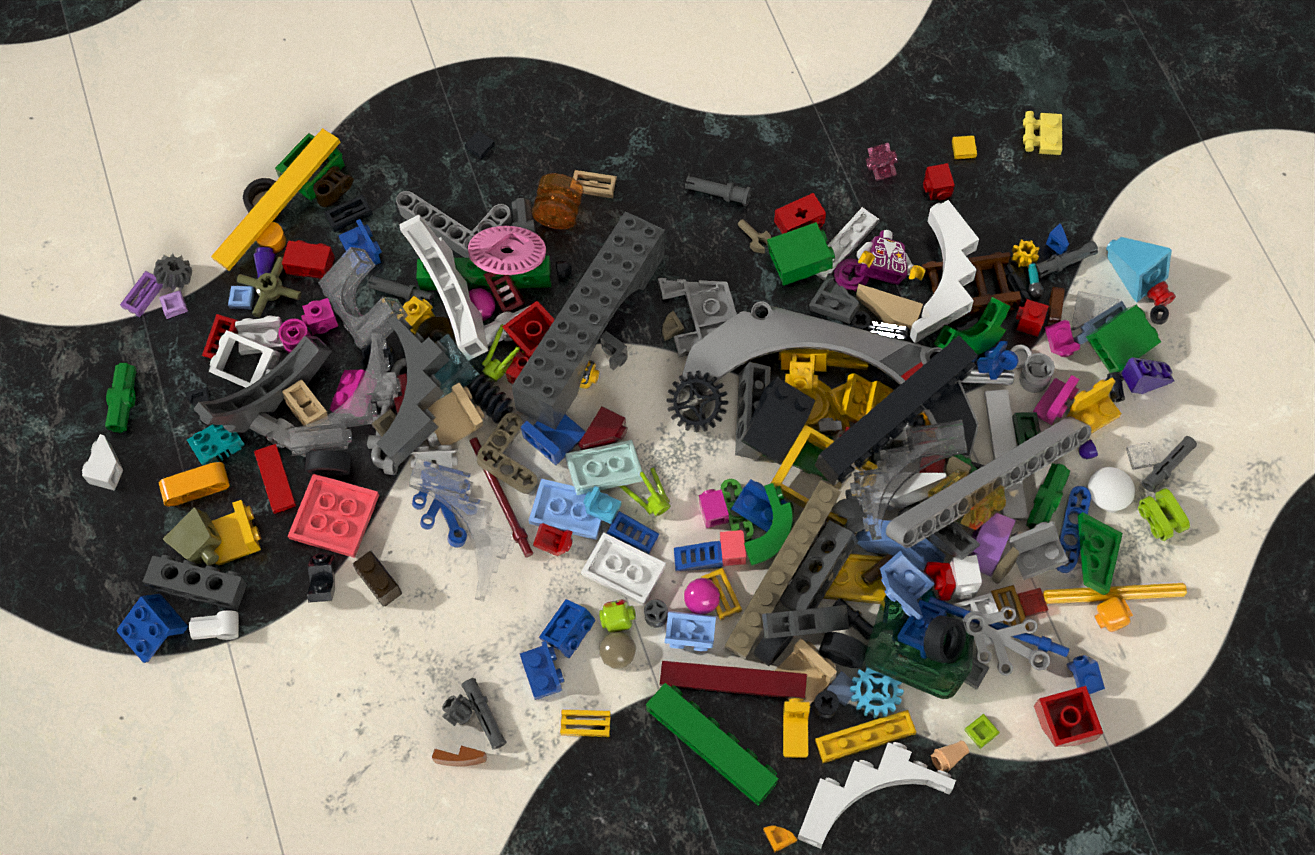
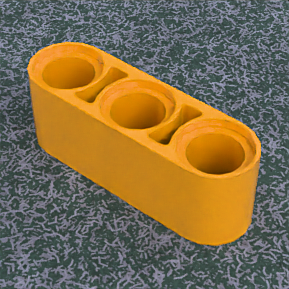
(194, 484)

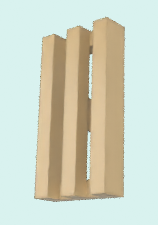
(595, 188)

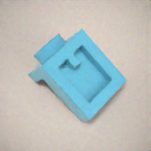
(601, 505)

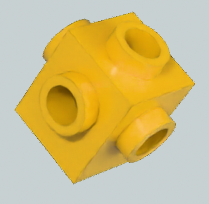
(417, 312)

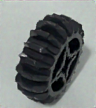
(694, 390)

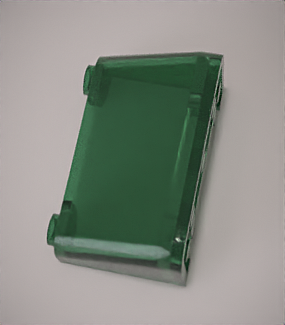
(905, 663)

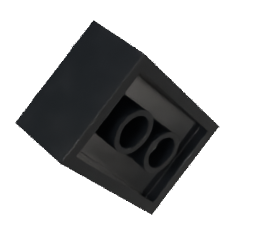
(778, 420)

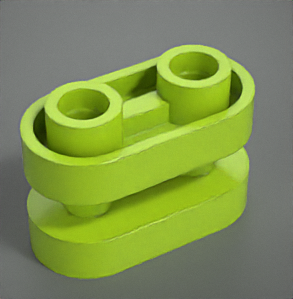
(1163, 515)

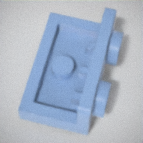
(690, 630)

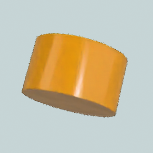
(272, 237)

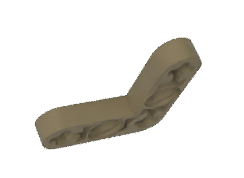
(497, 453)

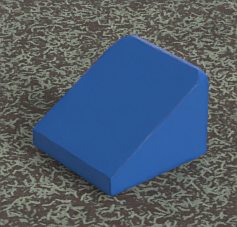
(1057, 240)

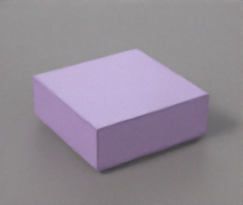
(173, 304)

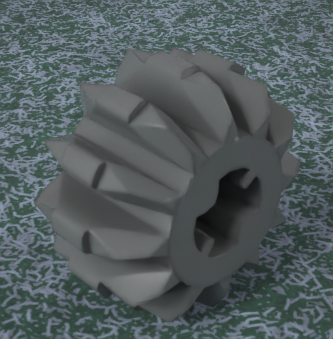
(172, 272)

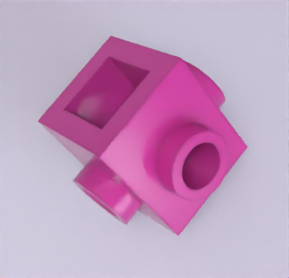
(319, 316)

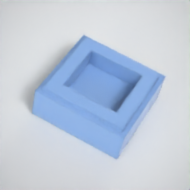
(241, 297)

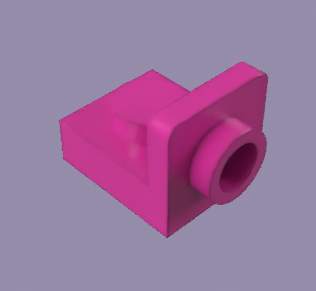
(1061, 339)

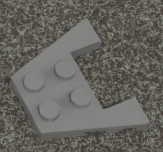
(708, 304)

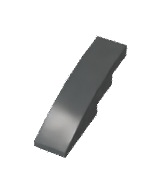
(951, 538)

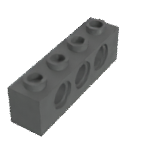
(752, 383)
(831, 563)
(227, 596)

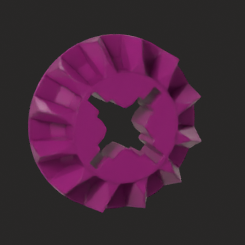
(846, 267)

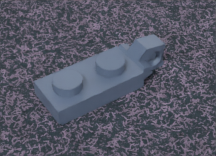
(1098, 321)

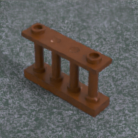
(994, 261)

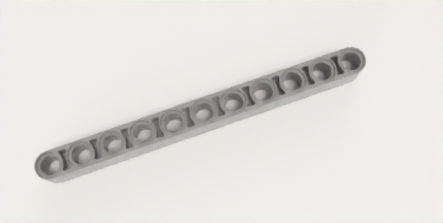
(1004, 471)

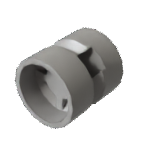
(1036, 372)

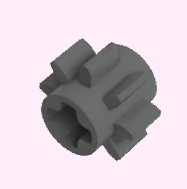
(457, 710)

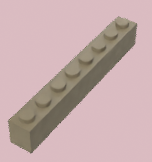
(782, 569)

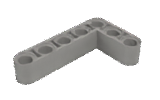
(451, 227)

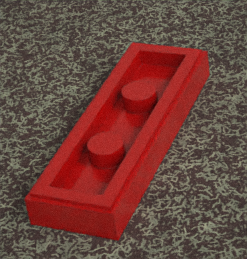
(275, 478)

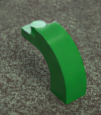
(983, 334)
(782, 524)

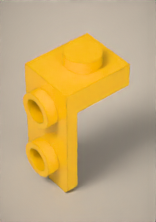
(795, 728)

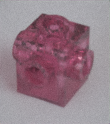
(882, 161)

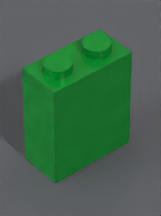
(800, 253)
(1123, 338)

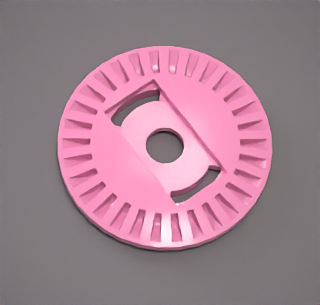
(486, 248)

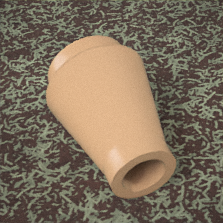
(948, 756)

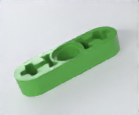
(747, 525)

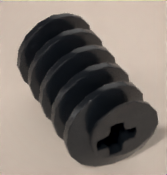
(489, 399)

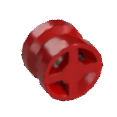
(1161, 294)

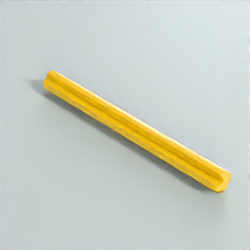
(1122, 592)

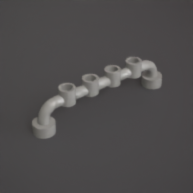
(388, 466)

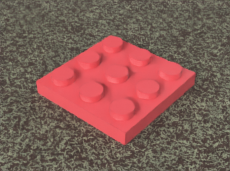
(333, 515)

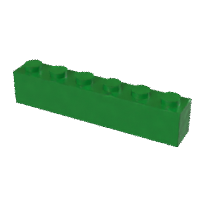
(712, 744)

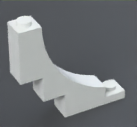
(950, 298)

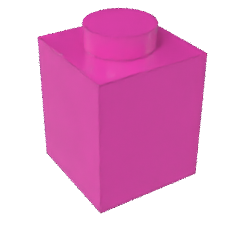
(713, 508)

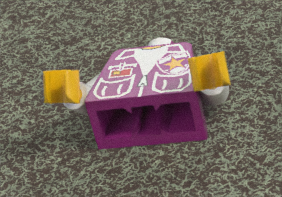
(887, 260)

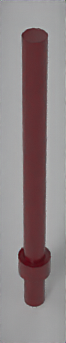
(519, 534)

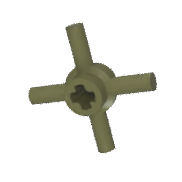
(268, 287)

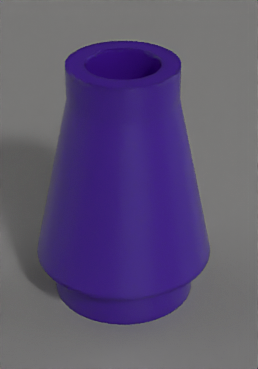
(264, 260)

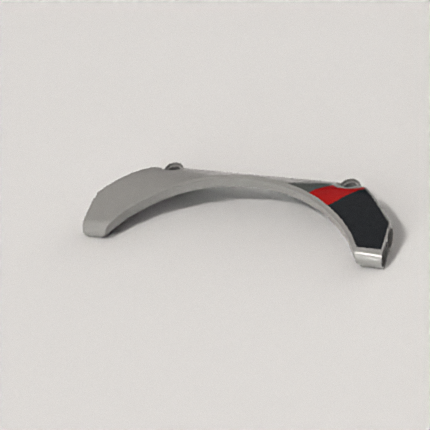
(752, 337)

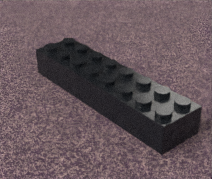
(896, 410)

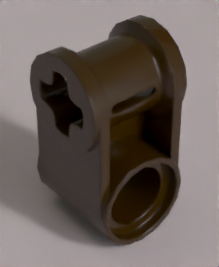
(334, 184)

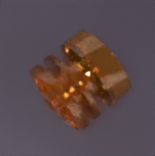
(557, 201)

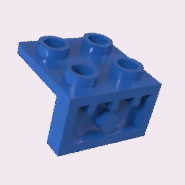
(552, 442)
(149, 625)

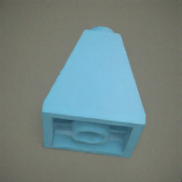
(1139, 264)

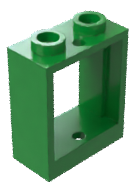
(307, 189)

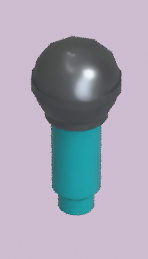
(1035, 288)

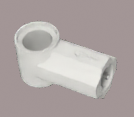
(223, 626)

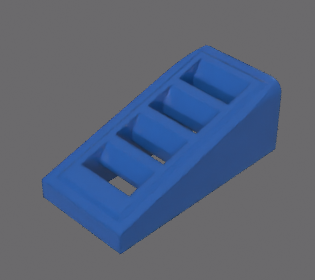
(637, 526)
(697, 548)

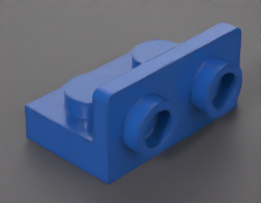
(360, 238)
(755, 505)
(568, 628)
(914, 629)
(541, 671)

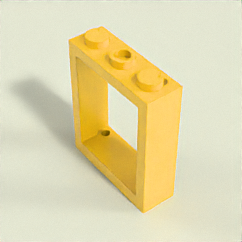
(821, 441)

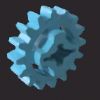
(882, 698)

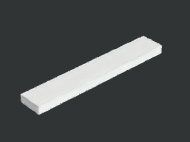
(1002, 441)

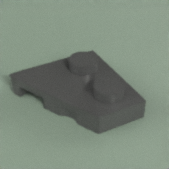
(834, 301)

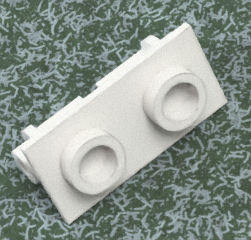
(442, 455)

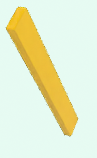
(275, 199)

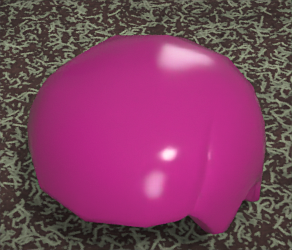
(483, 302)
(701, 596)

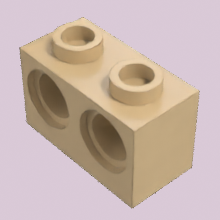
(303, 403)

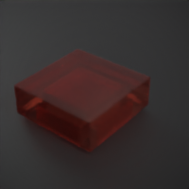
(1033, 602)

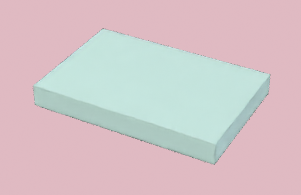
(604, 467)

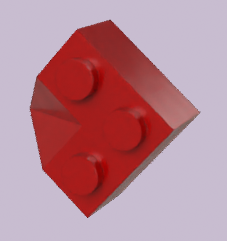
(1068, 718)

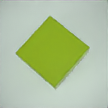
(981, 731)

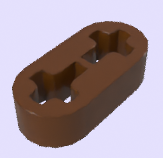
(1055, 305)

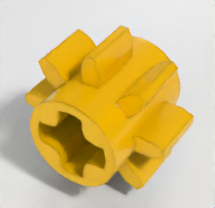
(1025, 253)

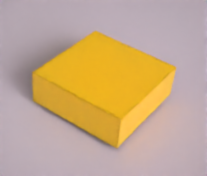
(964, 147)

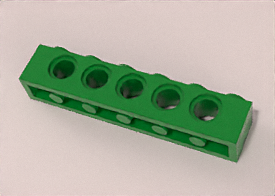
(473, 275)

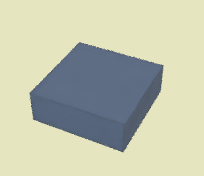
(841, 687)

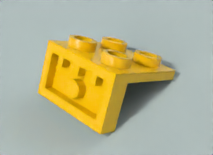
(1095, 406)

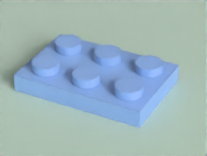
(563, 509)

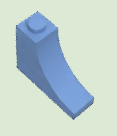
(919, 553)

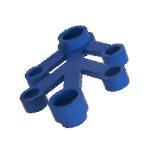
(448, 515)

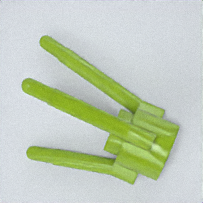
(496, 369)
(657, 501)

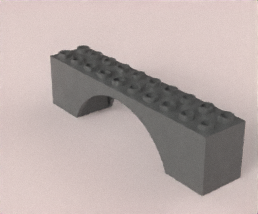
(558, 363)

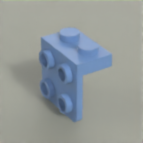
(905, 583)

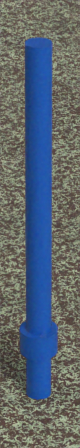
(1042, 643)

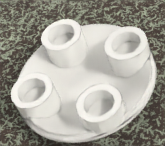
(1111, 489)

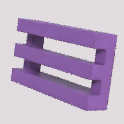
(145, 296)

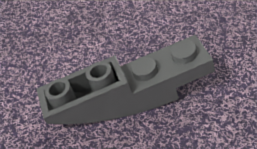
(805, 621)

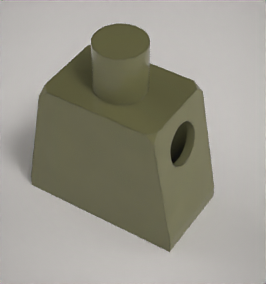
(195, 538)

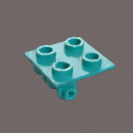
(213, 442)

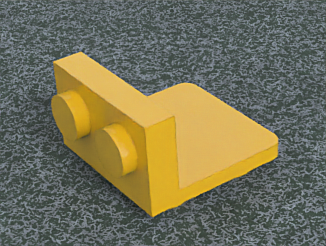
(237, 534)

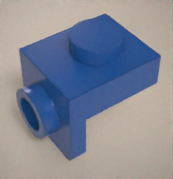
(1086, 673)

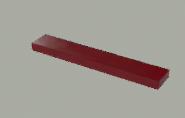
(734, 679)

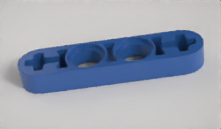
(1071, 528)

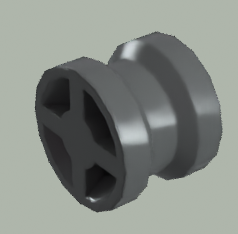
(656, 608)

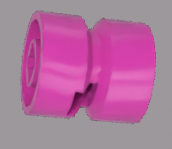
(291, 333)

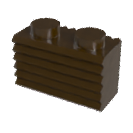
(377, 578)

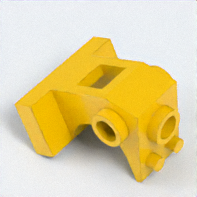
(802, 373)

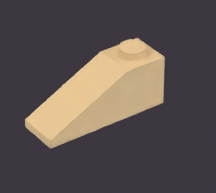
(889, 307)

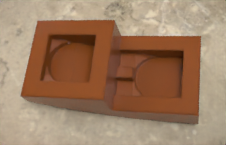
(466, 757)

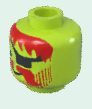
(617, 615)

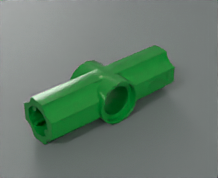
(120, 397)
(1048, 495)

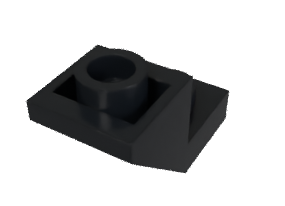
(322, 578)

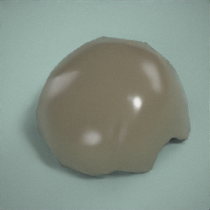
(617, 650)

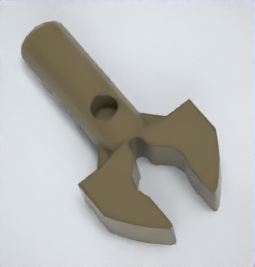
(755, 236)

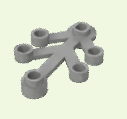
(1003, 638)

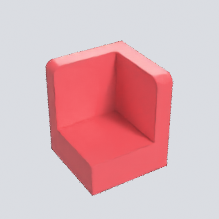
(733, 548)

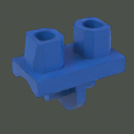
(997, 360)

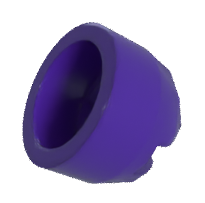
(1088, 450)

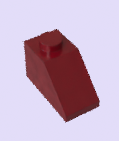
(604, 429)

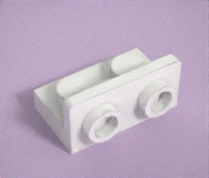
(262, 331)

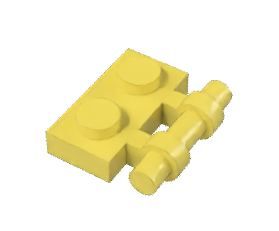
(1049, 133)

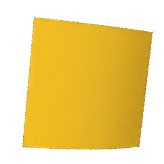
(861, 397)

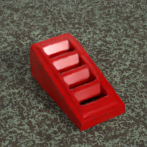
(216, 329)

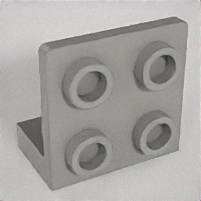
(1038, 550)

